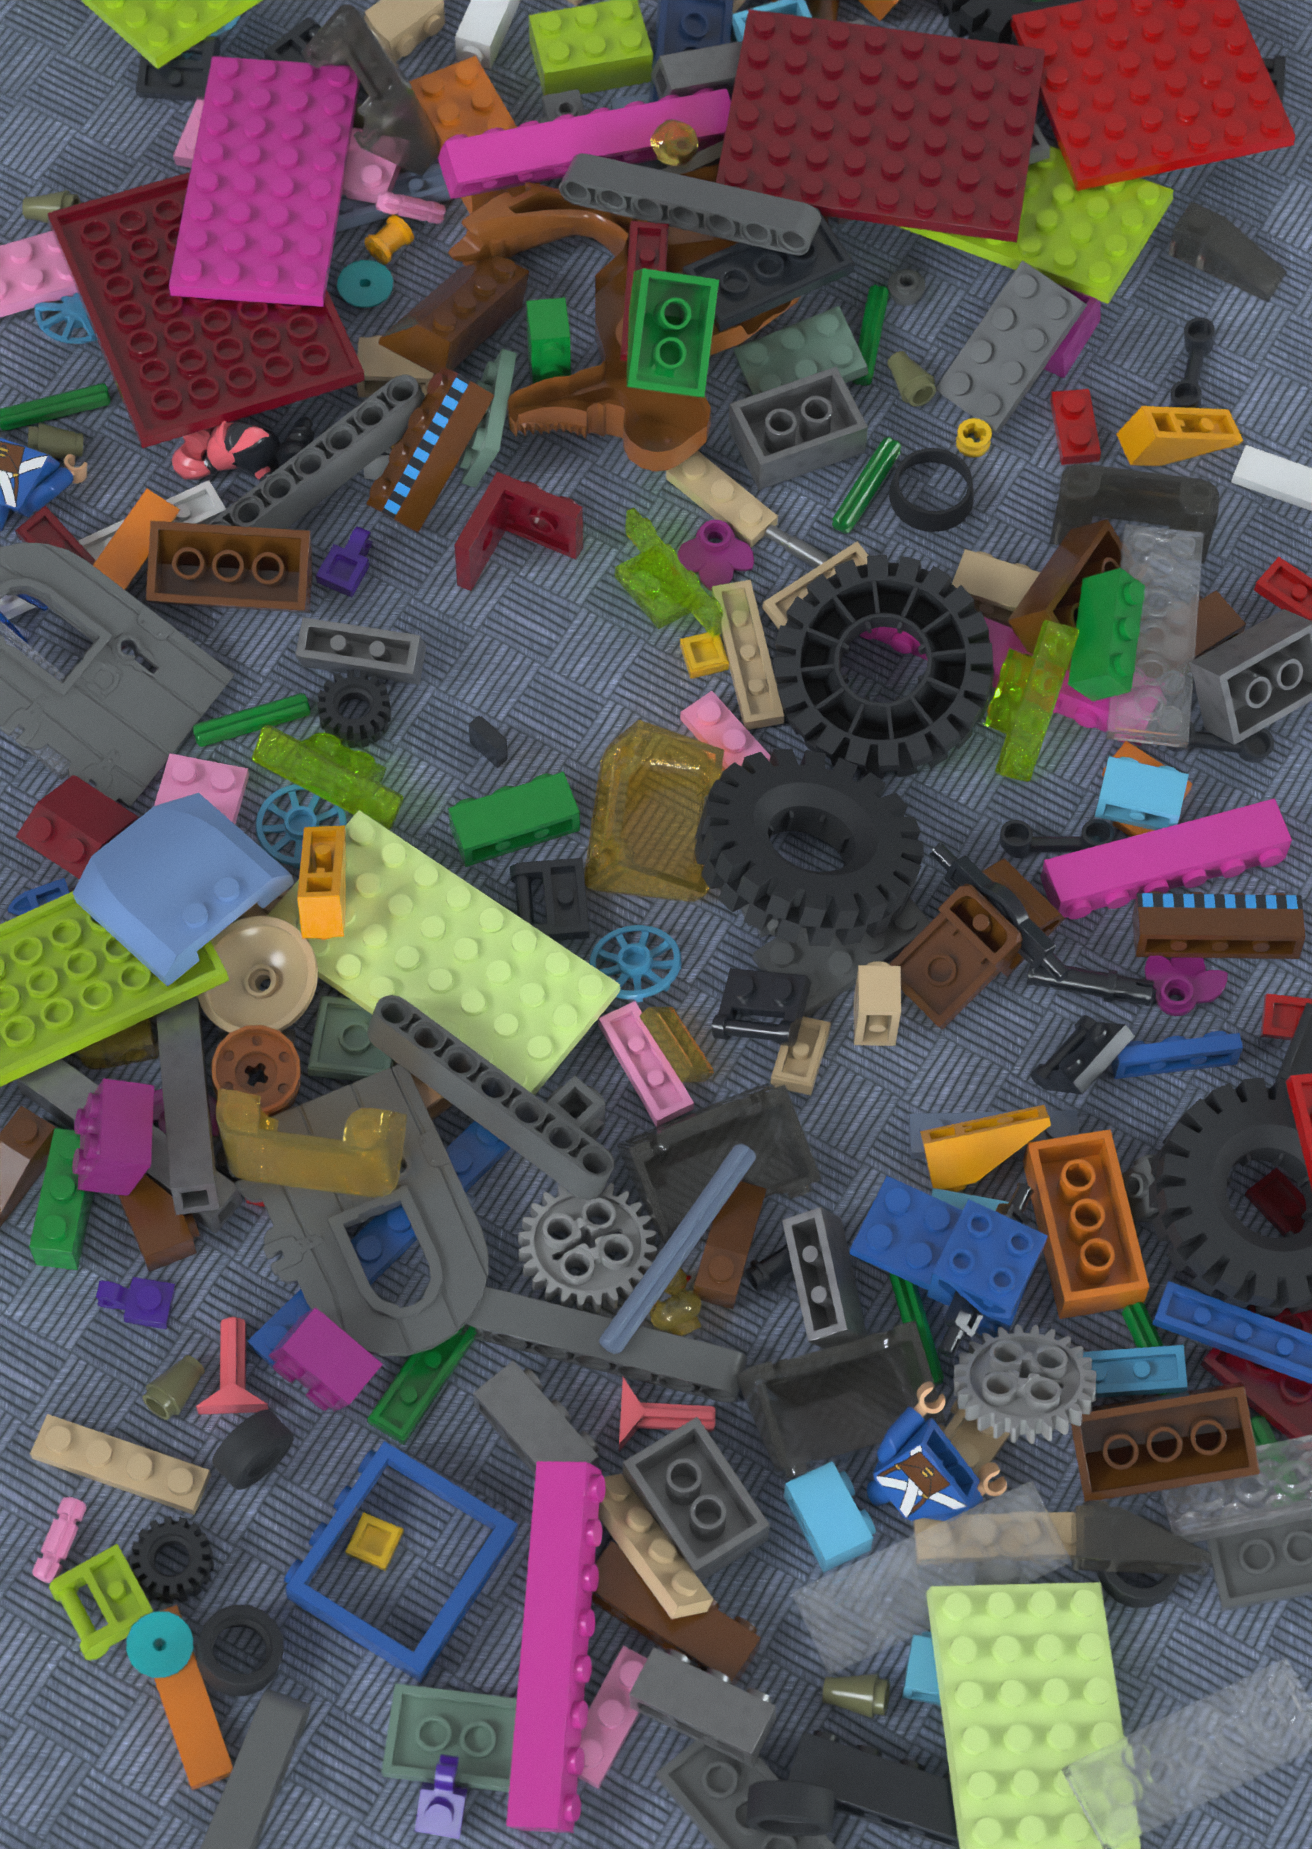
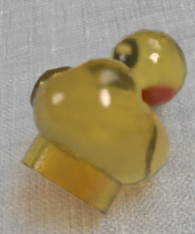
(674, 142)
(679, 1311)

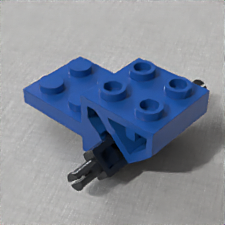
(963, 1257)

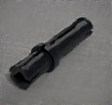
(1096, 983)

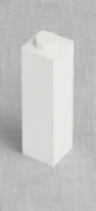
(484, 29)

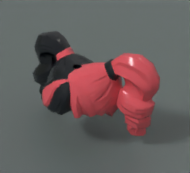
(240, 447)

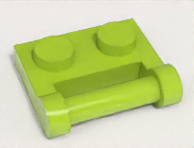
(115, 1593)

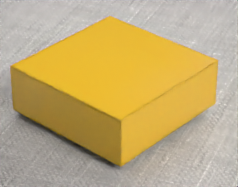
(704, 655)
(374, 1541)

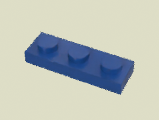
(1177, 1055)

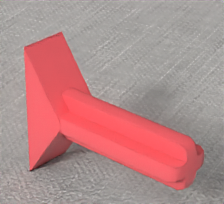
(232, 1393)
(658, 1415)

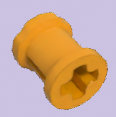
(389, 239)

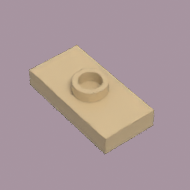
(799, 1064)

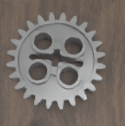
(603, 1276)
(1024, 1383)

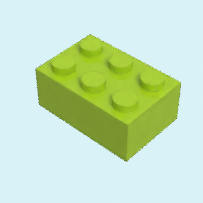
(591, 47)

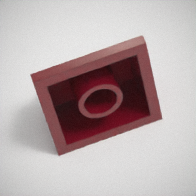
(74, 824)

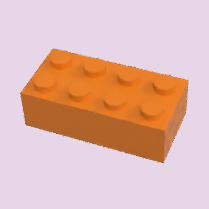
(464, 102)
(1088, 1224)

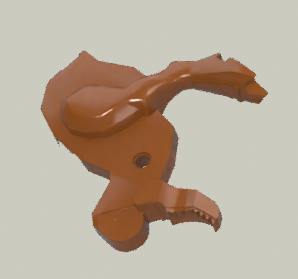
(655, 426)

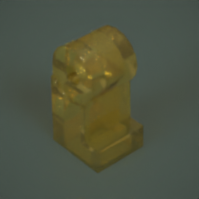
(122, 1048)

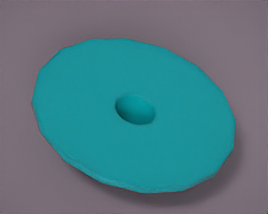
(365, 283)
(159, 1644)

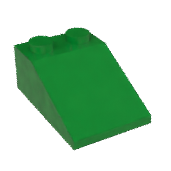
(670, 332)

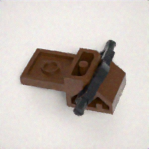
(980, 931)

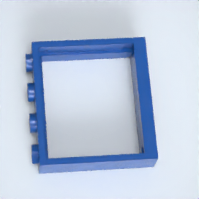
(419, 1662)

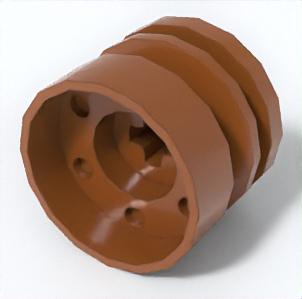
(253, 1050)

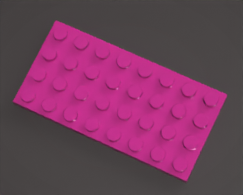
(265, 182)

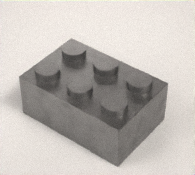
(797, 428)
(1255, 677)
(697, 1499)

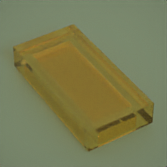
(677, 1044)

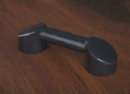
(1198, 341)
(1251, 749)
(1018, 838)

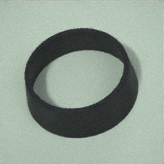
(931, 520)

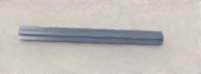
(677, 1249)

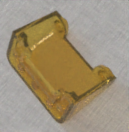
(649, 814)
(360, 1164)

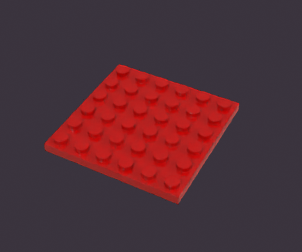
(1152, 86)

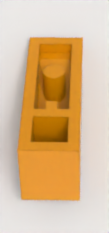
(1176, 433)
(322, 882)
(973, 1148)

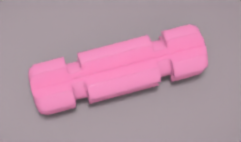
(410, 207)
(59, 1539)

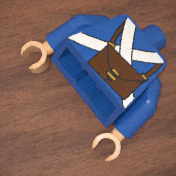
(32, 479)
(925, 1471)

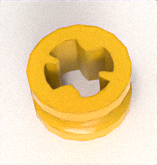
(967, 445)

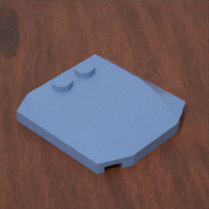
(177, 883)

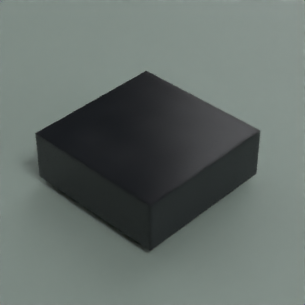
(488, 741)

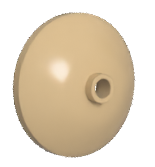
(258, 951)

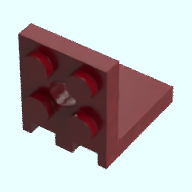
(522, 511)

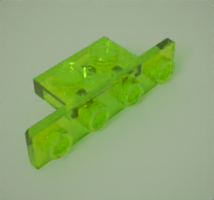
(661, 582)
(1028, 697)
(331, 772)

